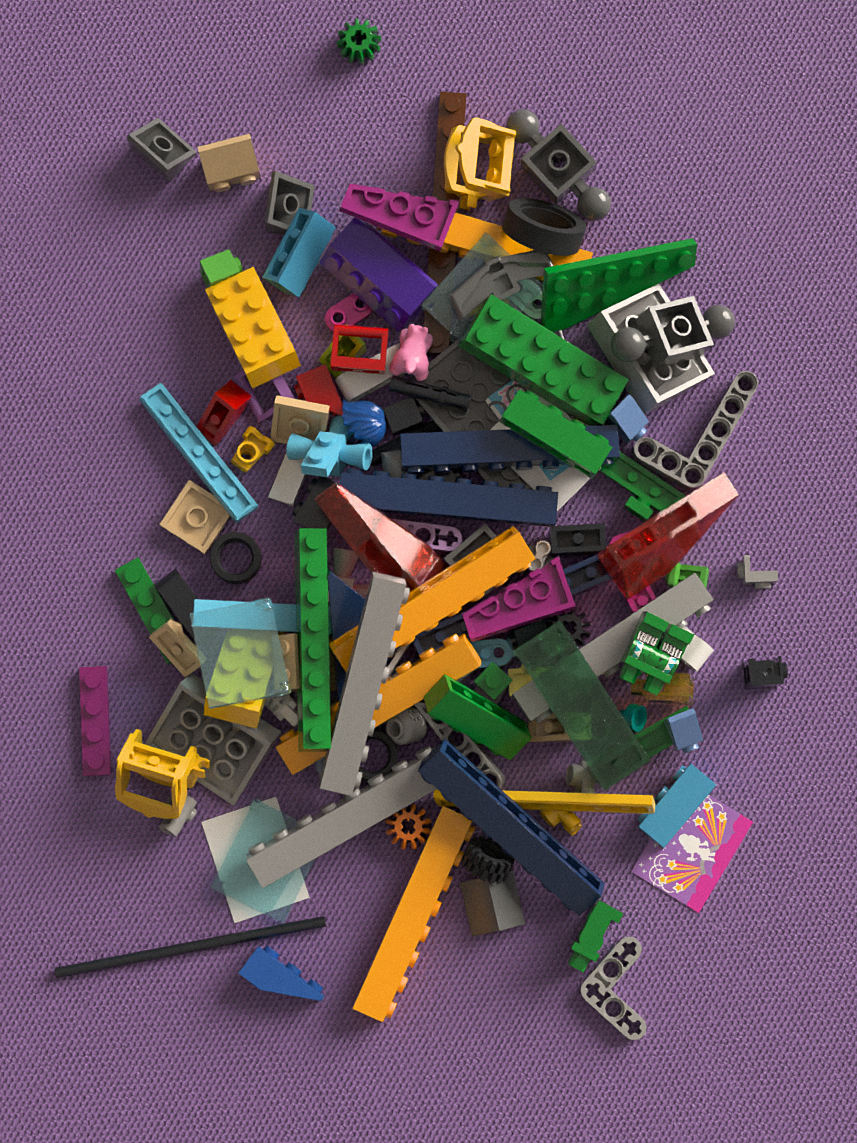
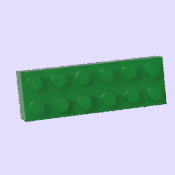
(543, 362)

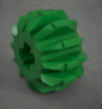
(369, 41)

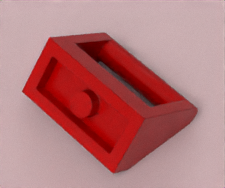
(354, 364)

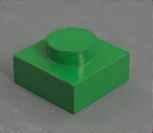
(639, 507)
(493, 681)

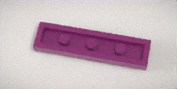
(95, 721)

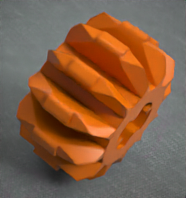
(417, 826)

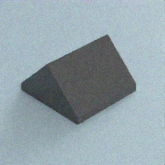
(161, 148)
(284, 200)
(492, 905)

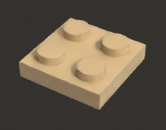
(298, 418)
(196, 517)

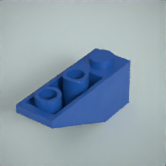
(272, 975)

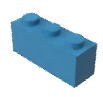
(299, 252)
(676, 805)

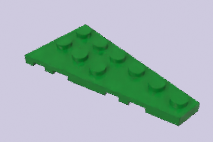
(594, 284)

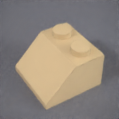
(229, 163)

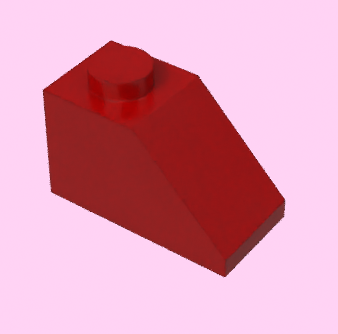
(319, 388)
(223, 412)

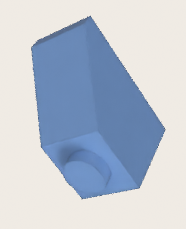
(629, 420)
(684, 731)

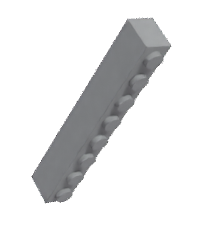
(607, 650)
(362, 683)
(339, 821)

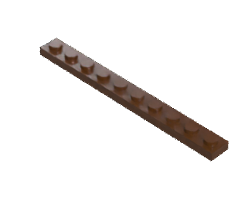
(451, 114)

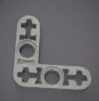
(606, 983)

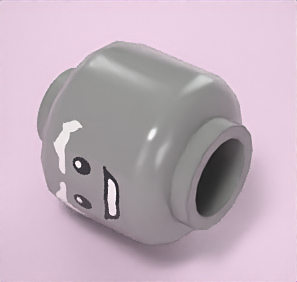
(407, 727)

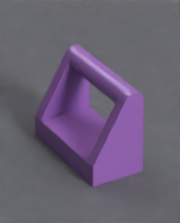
(281, 387)

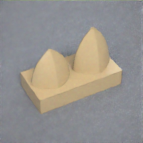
(176, 647)

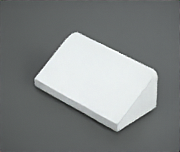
(288, 482)

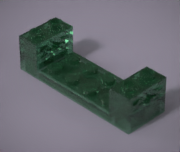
(581, 705)

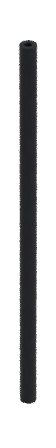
(189, 947)

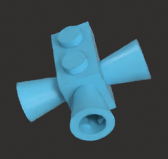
(329, 451)

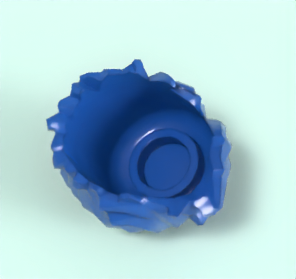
(365, 420)

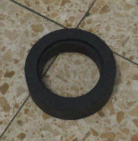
(544, 226)

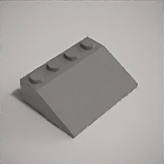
(646, 384)
(232, 748)

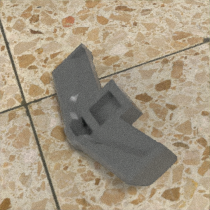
(498, 278)

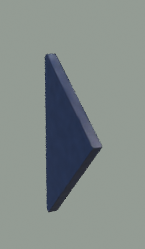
(345, 614)

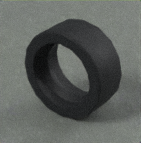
(229, 538)
(392, 755)

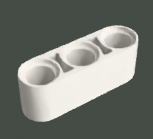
(358, 385)

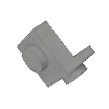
(760, 579)

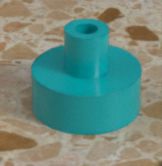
(635, 716)

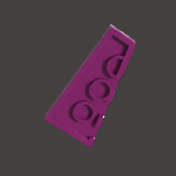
(409, 216)
(528, 601)

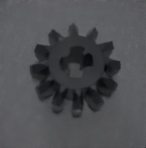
(576, 621)

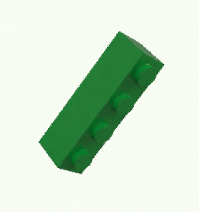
(556, 434)
(477, 717)

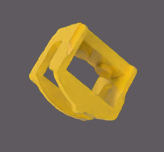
(463, 146)
(159, 767)

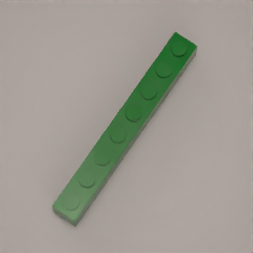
(313, 640)

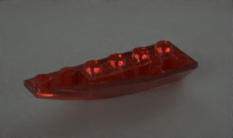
(666, 538)
(378, 539)

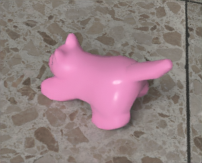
(412, 353)

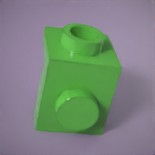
(681, 572)

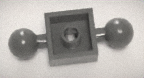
(559, 147)
(673, 332)

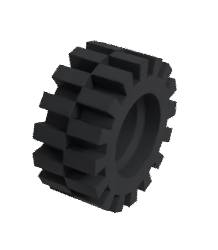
(487, 860)

